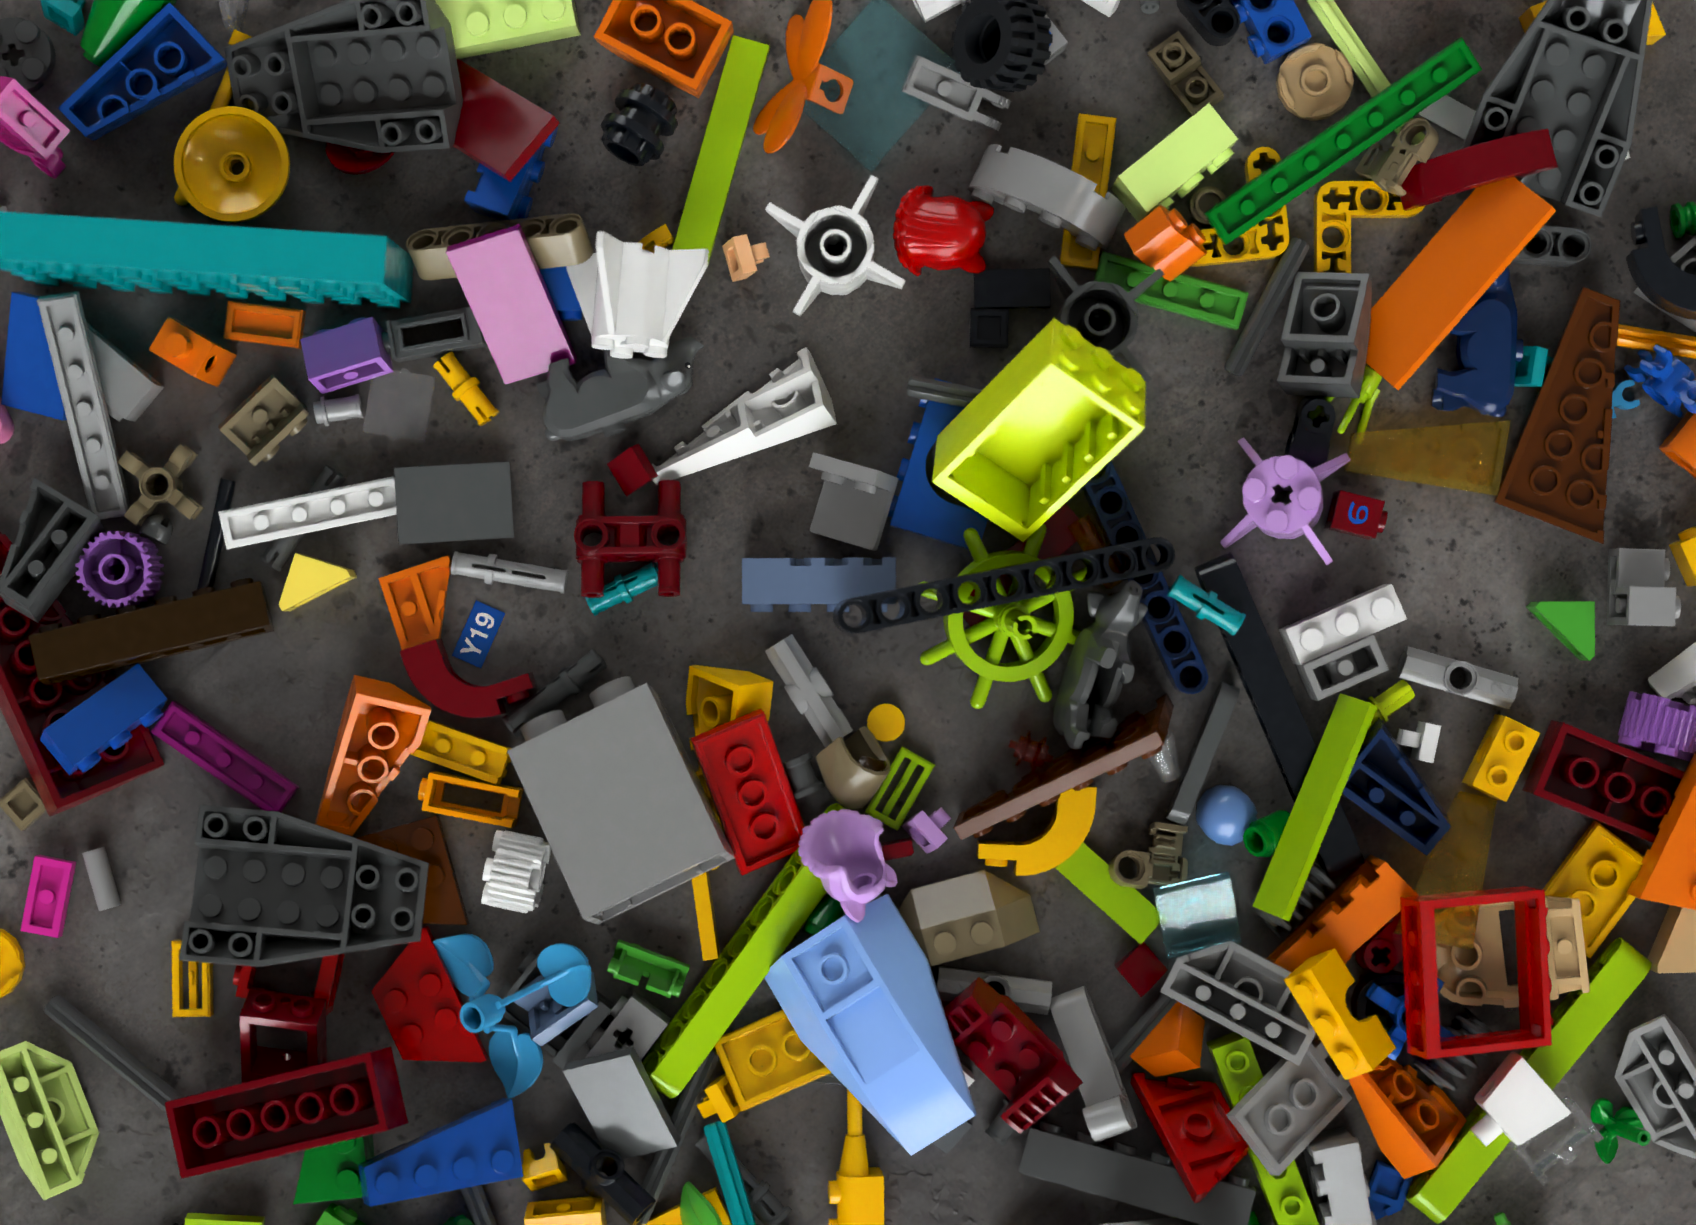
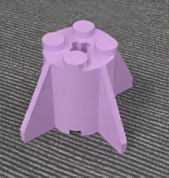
(1278, 520)

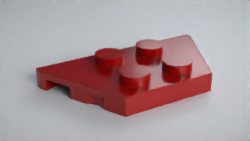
(425, 1007)
(1192, 1129)

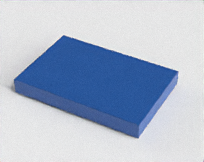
(29, 369)

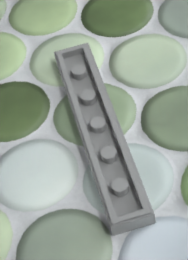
(84, 404)

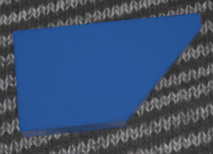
(1387, 1190)

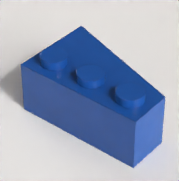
(506, 199)

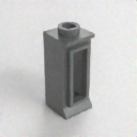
(394, 341)

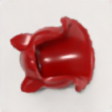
(940, 231)

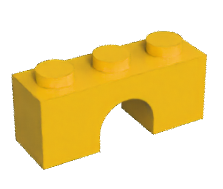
(1321, 991)

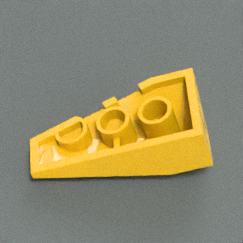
(721, 696)

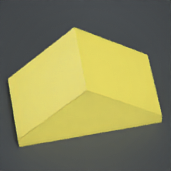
(310, 579)

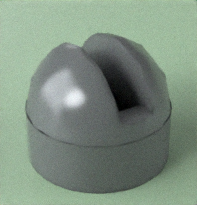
(157, 529)

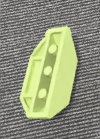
(46, 1117)

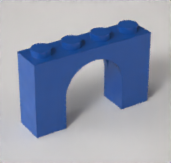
(918, 506)

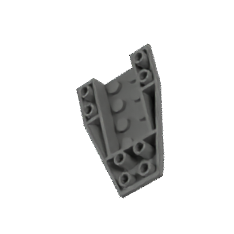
(355, 76)
(1581, 82)
(295, 891)

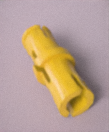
(466, 388)

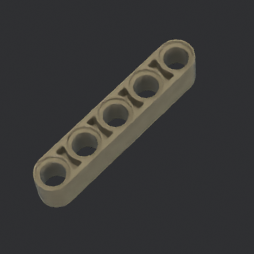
(553, 240)

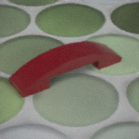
(1478, 166)

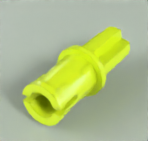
(1391, 700)

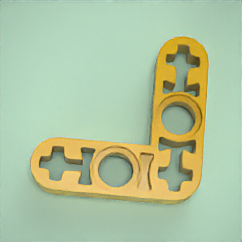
(1341, 219)
(1253, 247)

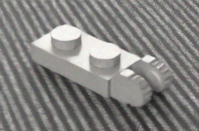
(950, 92)

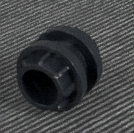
(642, 119)

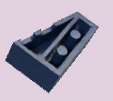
(1394, 792)

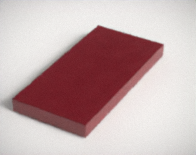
(498, 124)

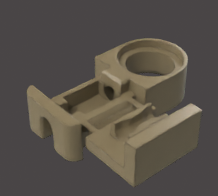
(1392, 167)
(1163, 864)

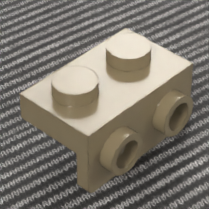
(265, 420)

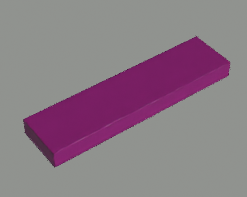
(224, 758)

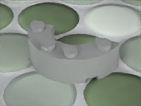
(1049, 189)

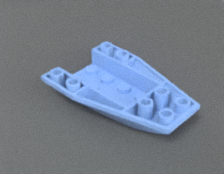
(877, 1022)

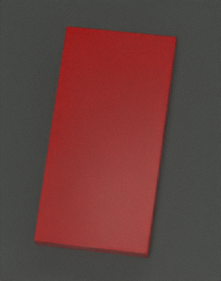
(750, 790)

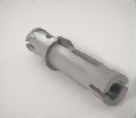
(464, 564)

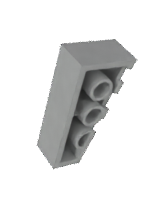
(1338, 1179)

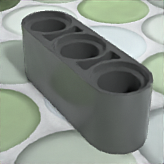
(1551, 249)

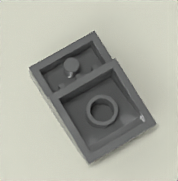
(1326, 334)

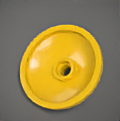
(211, 149)

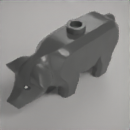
(615, 394)
(1098, 667)

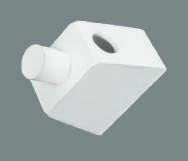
(1516, 1103)

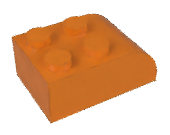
(667, 39)

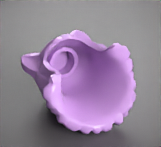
(847, 858)

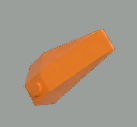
(1407, 1117)

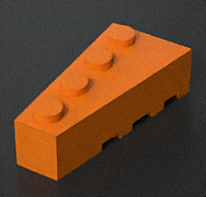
(1670, 864)

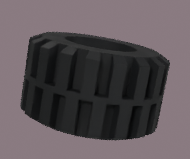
(1001, 43)

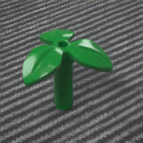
(1624, 1124)

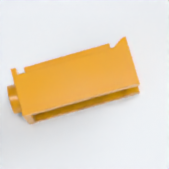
(432, 791)

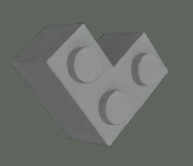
(1637, 589)

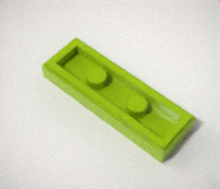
(1120, 903)

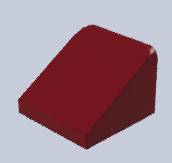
(1141, 968)

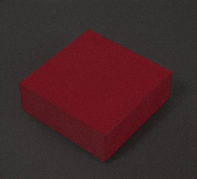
(632, 469)
(897, 848)

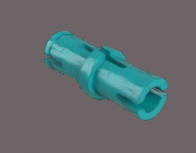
(625, 588)
(1206, 605)

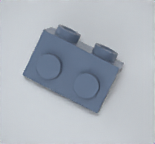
(550, 1018)

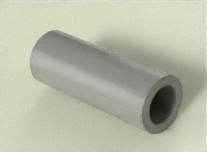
(101, 878)

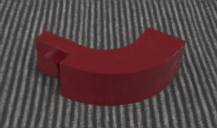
(443, 687)

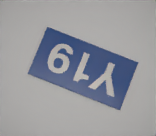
(478, 634)

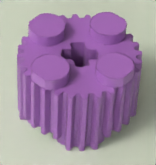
(140, 574)
(1659, 726)

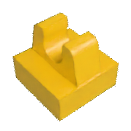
(719, 1100)
(542, 1172)

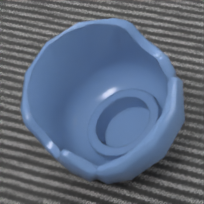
(1225, 814)

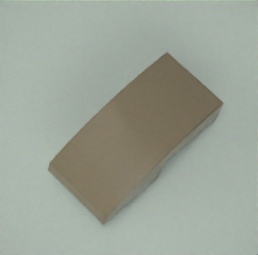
(1184, 74)

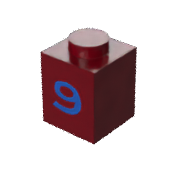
(1356, 515)

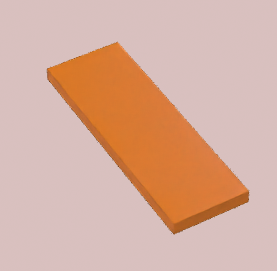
(1451, 275)

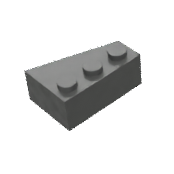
(46, 550)

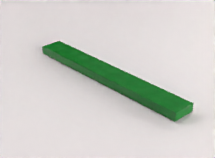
(1342, 141)

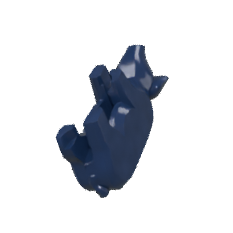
(1485, 353)

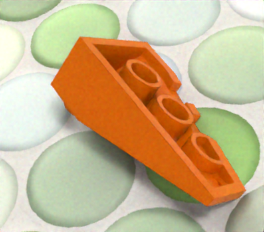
(372, 743)

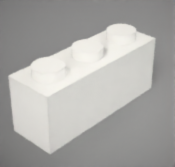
(1342, 624)

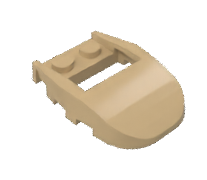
(1480, 973)

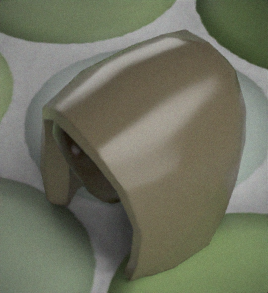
(853, 768)

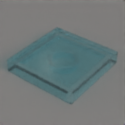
(1197, 914)

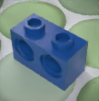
(1279, 14)

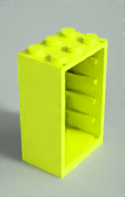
(1040, 430)

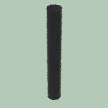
(215, 536)

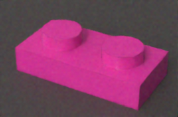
(48, 896)

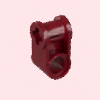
(1390, 945)

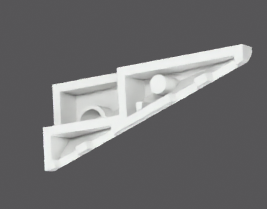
(781, 410)

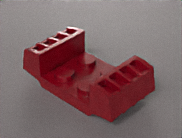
(1010, 1053)

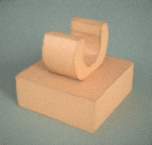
(742, 257)

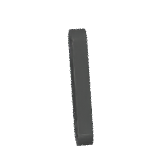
(1202, 753)

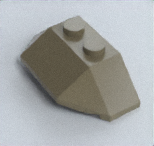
(967, 916)

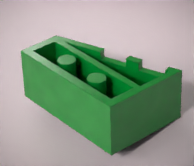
(333, 1171)

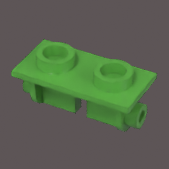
(664, 972)

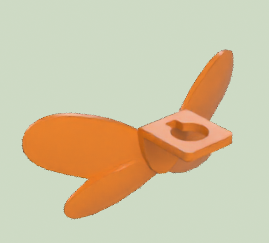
(804, 48)

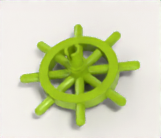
(1007, 621)

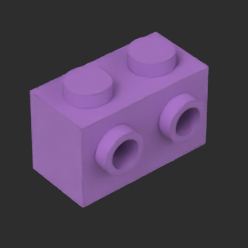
(345, 355)

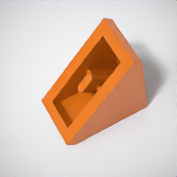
(1173, 1043)

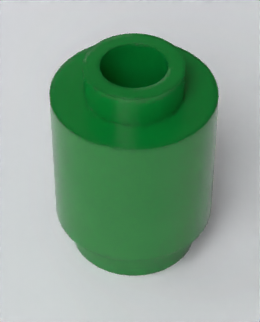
(1265, 833)

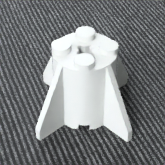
(826, 231)
(635, 294)

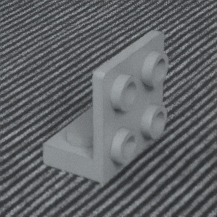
(852, 502)

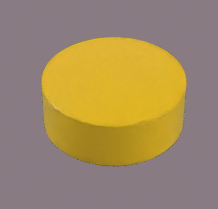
(886, 722)

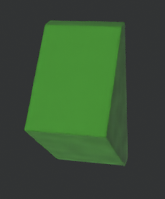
(1570, 623)

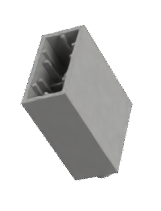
(618, 800)

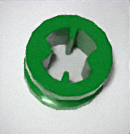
(1683, 219)

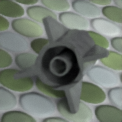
(1105, 304)

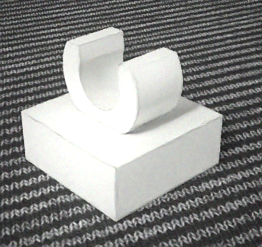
(1423, 741)

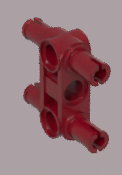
(630, 538)

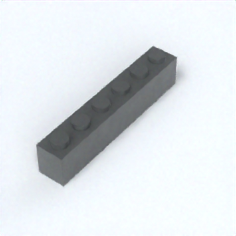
(1130, 1177)

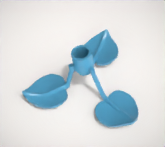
(513, 1055)

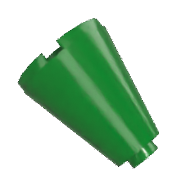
(114, 24)

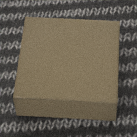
(23, 804)

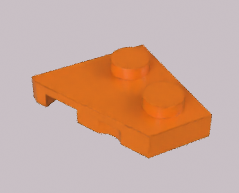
(418, 600)

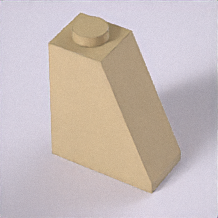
(1675, 943)

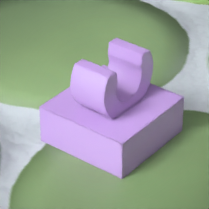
(926, 829)

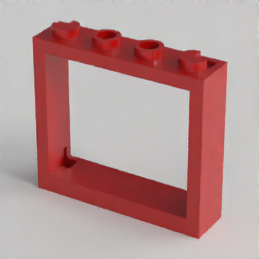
(1422, 978)

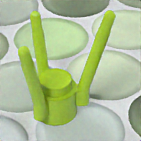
(1368, 393)

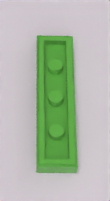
(1182, 296)

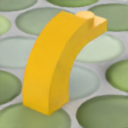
(1059, 841)

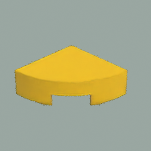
(659, 237)

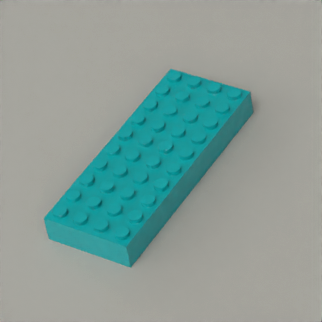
(205, 259)

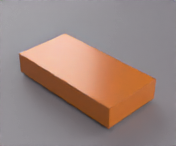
(264, 324)

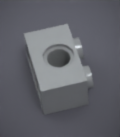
(1342, 668)

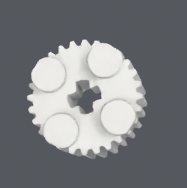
(515, 871)

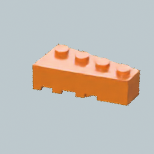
(1347, 915)

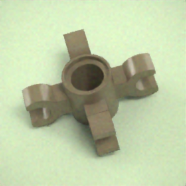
(178, 462)

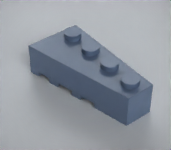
(814, 581)

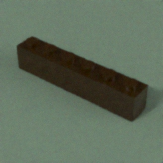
(150, 632)

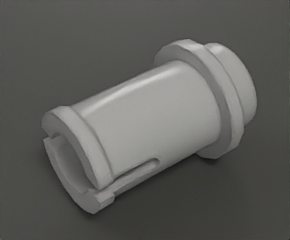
(337, 409)

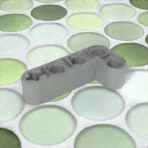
(1089, 1054)

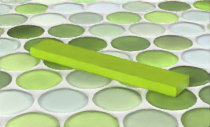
(721, 145)
(1314, 806)

